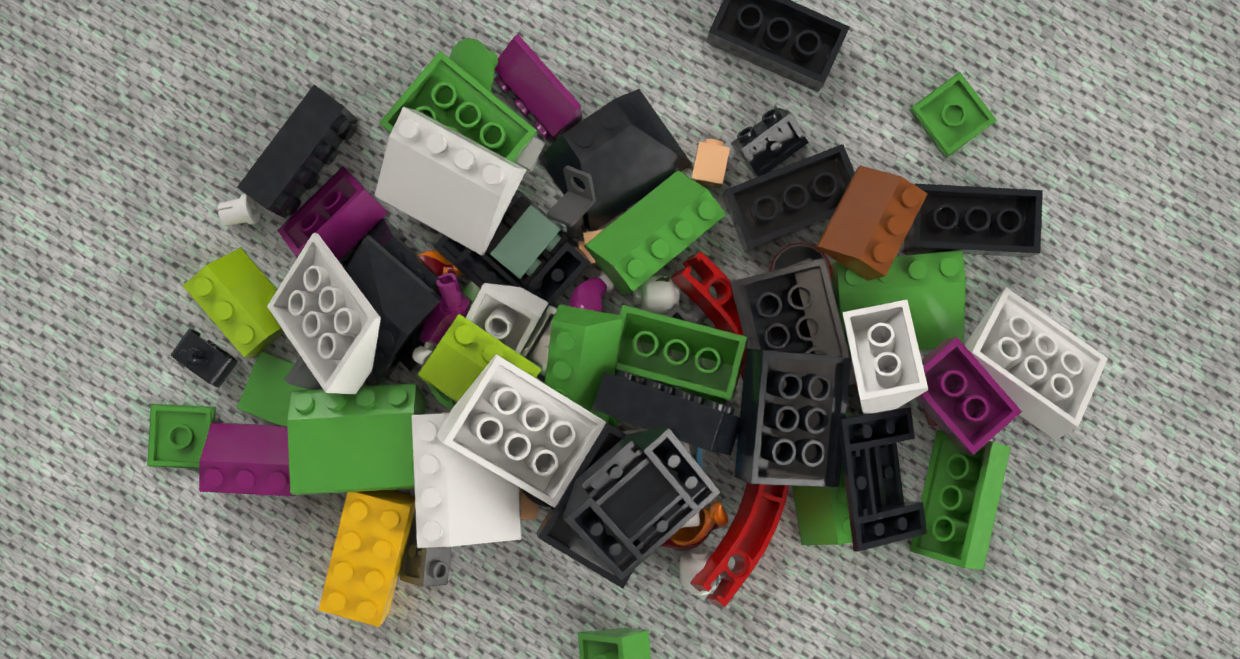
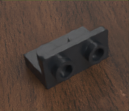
(770, 141)

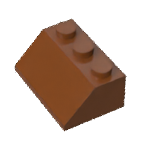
(871, 222)

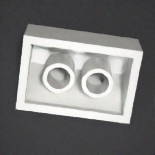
(507, 313)
(885, 356)

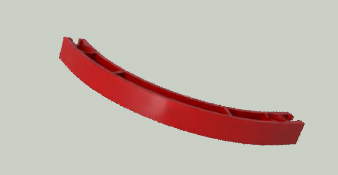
(761, 503)

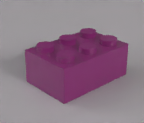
(964, 397)

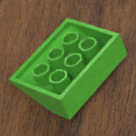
(465, 106)
(928, 281)
(352, 439)

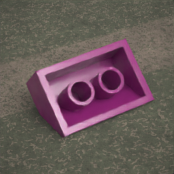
(536, 90)
(337, 212)
(245, 460)

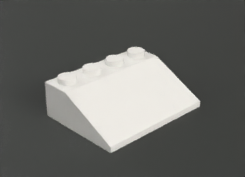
(446, 180)
(327, 319)
(1037, 363)
(521, 430)
(456, 496)

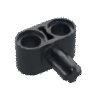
(204, 358)

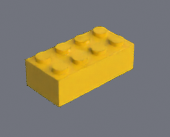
(368, 555)

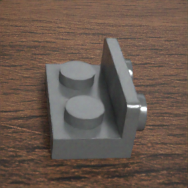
(424, 565)

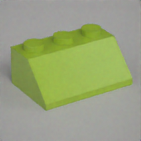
(236, 300)
(464, 355)

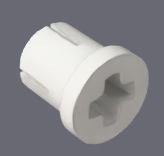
(239, 211)

